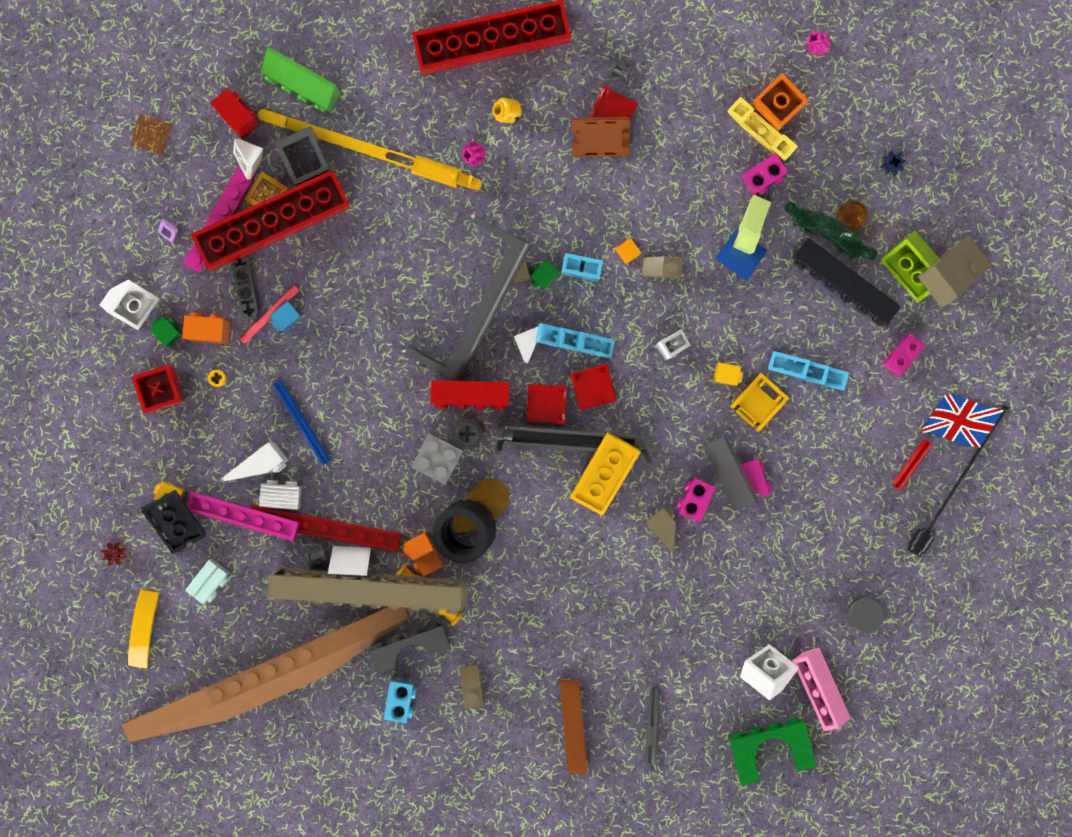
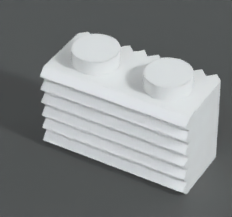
(280, 496)

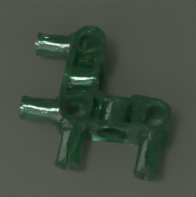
(831, 229)

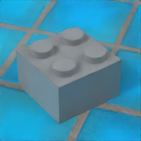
(437, 459)

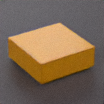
(628, 251)

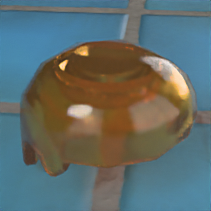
(856, 211)

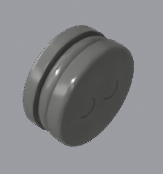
(865, 615)

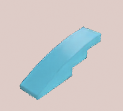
(575, 340)
(808, 371)

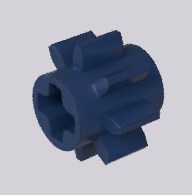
(890, 168)

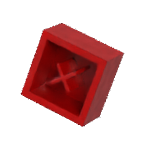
(232, 110)
(158, 389)

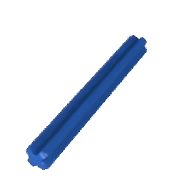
(301, 422)

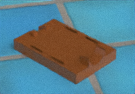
(601, 138)

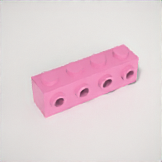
(821, 689)

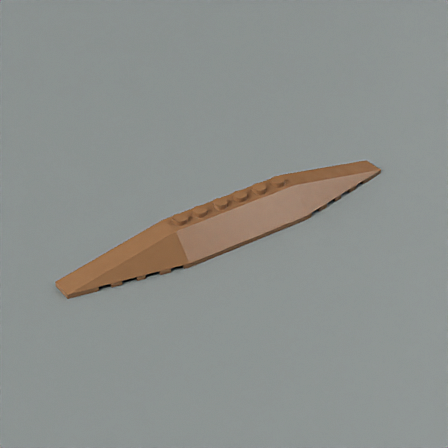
(267, 679)

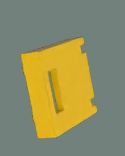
(757, 405)

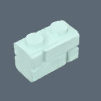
(208, 581)

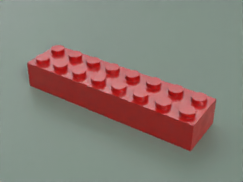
(492, 37)
(270, 221)

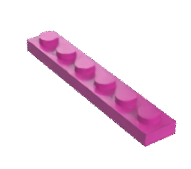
(224, 208)
(243, 516)

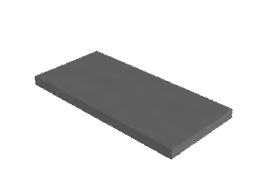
(730, 473)

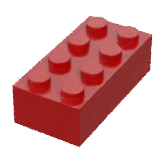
(470, 394)

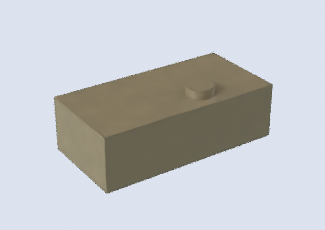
(955, 271)

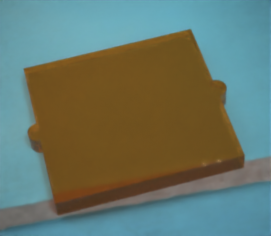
(151, 134)

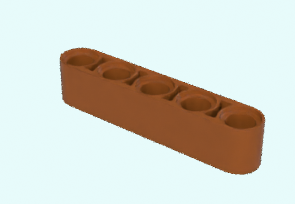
(573, 726)

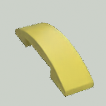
(761, 130)

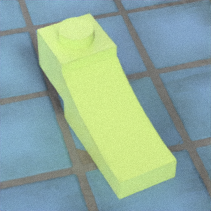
(752, 225)

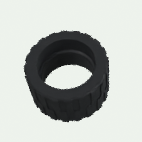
(446, 542)

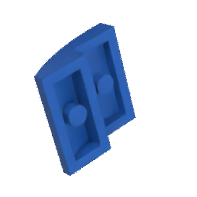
(739, 261)

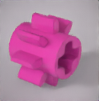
(818, 43)
(474, 153)

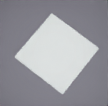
(349, 560)

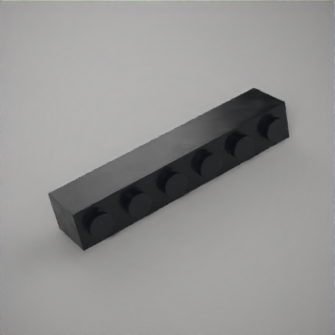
(846, 282)

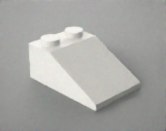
(263, 461)

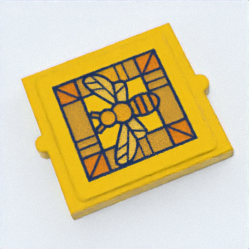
(264, 188)

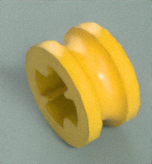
(221, 382)

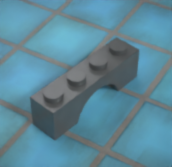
(433, 639)

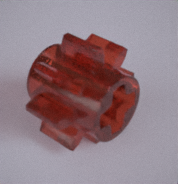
(109, 557)

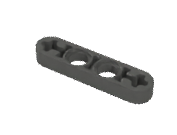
(243, 283)

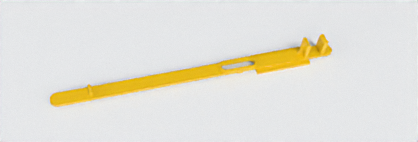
(422, 166)

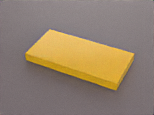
(605, 473)

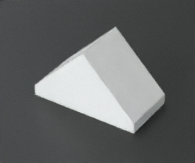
(248, 157)
(526, 343)
(673, 344)

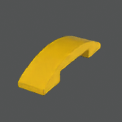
(142, 628)

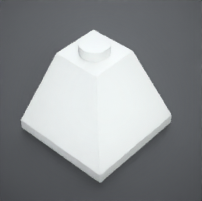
(129, 303)

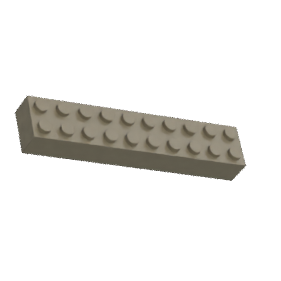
(370, 590)

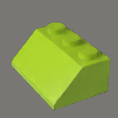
(908, 261)

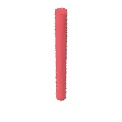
(266, 317)

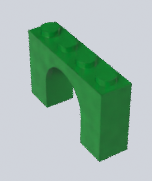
(745, 746)

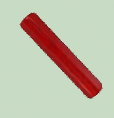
(912, 464)

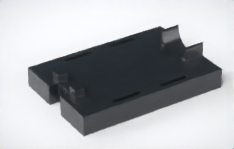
(174, 521)

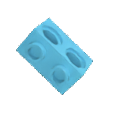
(582, 267)
(395, 700)

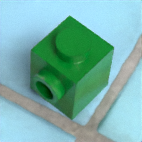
(543, 275)
(166, 330)

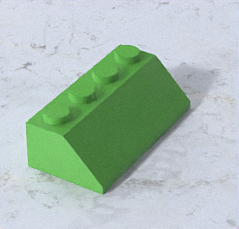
(299, 80)

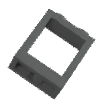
(294, 139)

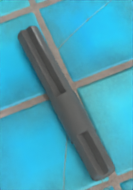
(652, 725)

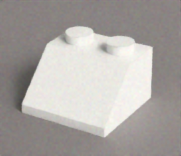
(768, 671)

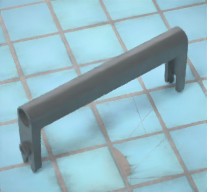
(486, 310)
(566, 439)

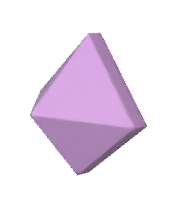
(168, 230)

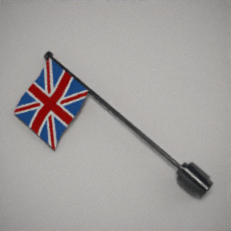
(964, 424)

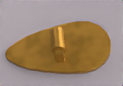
(489, 493)

